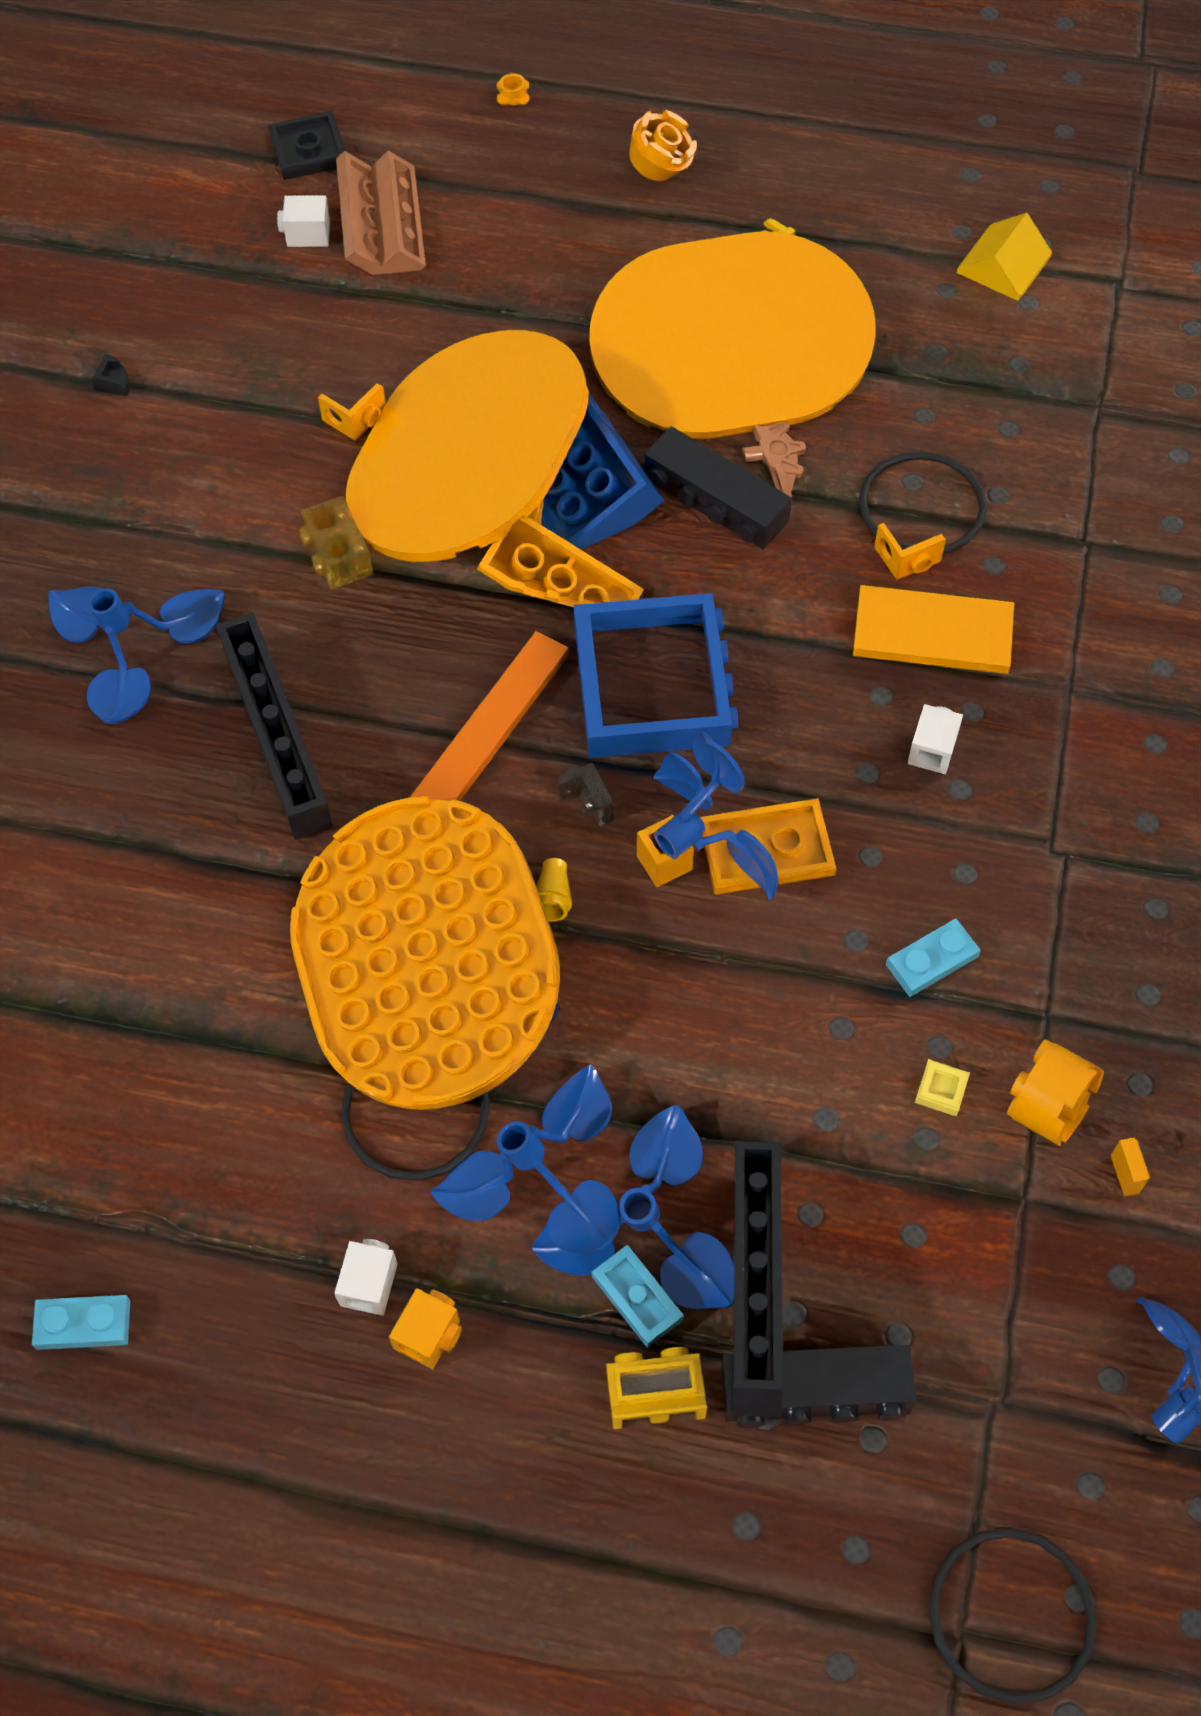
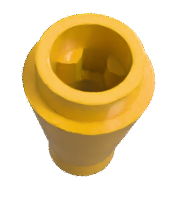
(554, 889)

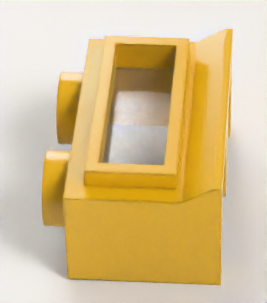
(655, 1386)

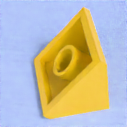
(1007, 256)

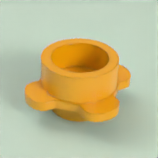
(513, 90)

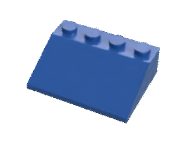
(597, 485)

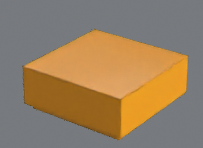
(1130, 1166)

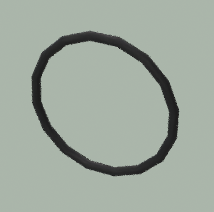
(933, 457)
(411, 1175)
(987, 1691)

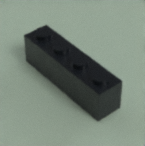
(717, 488)
(836, 1385)

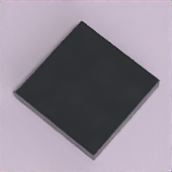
(306, 144)

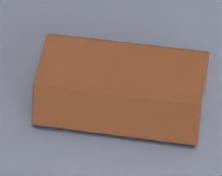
(380, 214)

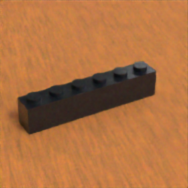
(274, 726)
(757, 1280)

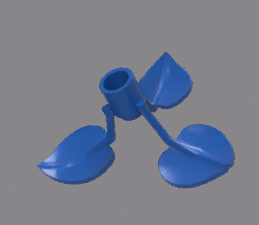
(79, 613)
(687, 827)
(588, 1216)
(698, 1272)
(1182, 1410)

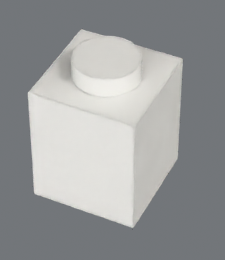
(305, 221)
(935, 738)
(366, 1276)

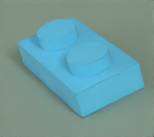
(933, 957)
(637, 1296)
(81, 1322)

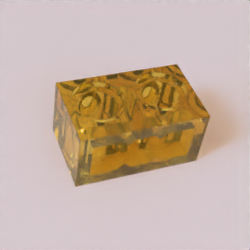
(336, 543)

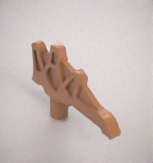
(777, 454)

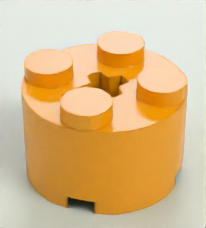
(1054, 1092)

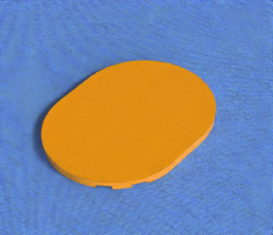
(732, 334)
(467, 445)
(424, 953)

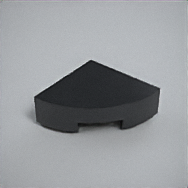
(111, 376)

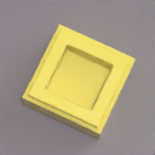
(942, 1087)

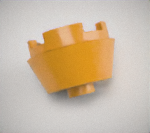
(661, 145)

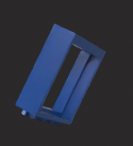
(657, 735)

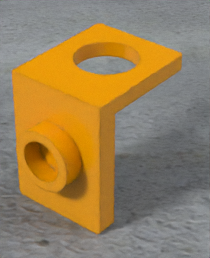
(359, 417)
(912, 559)

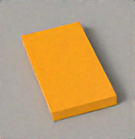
(934, 629)

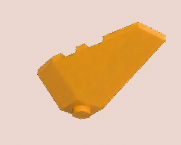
(552, 569)

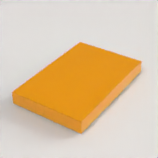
(790, 833)

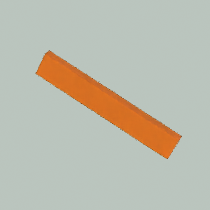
(494, 720)

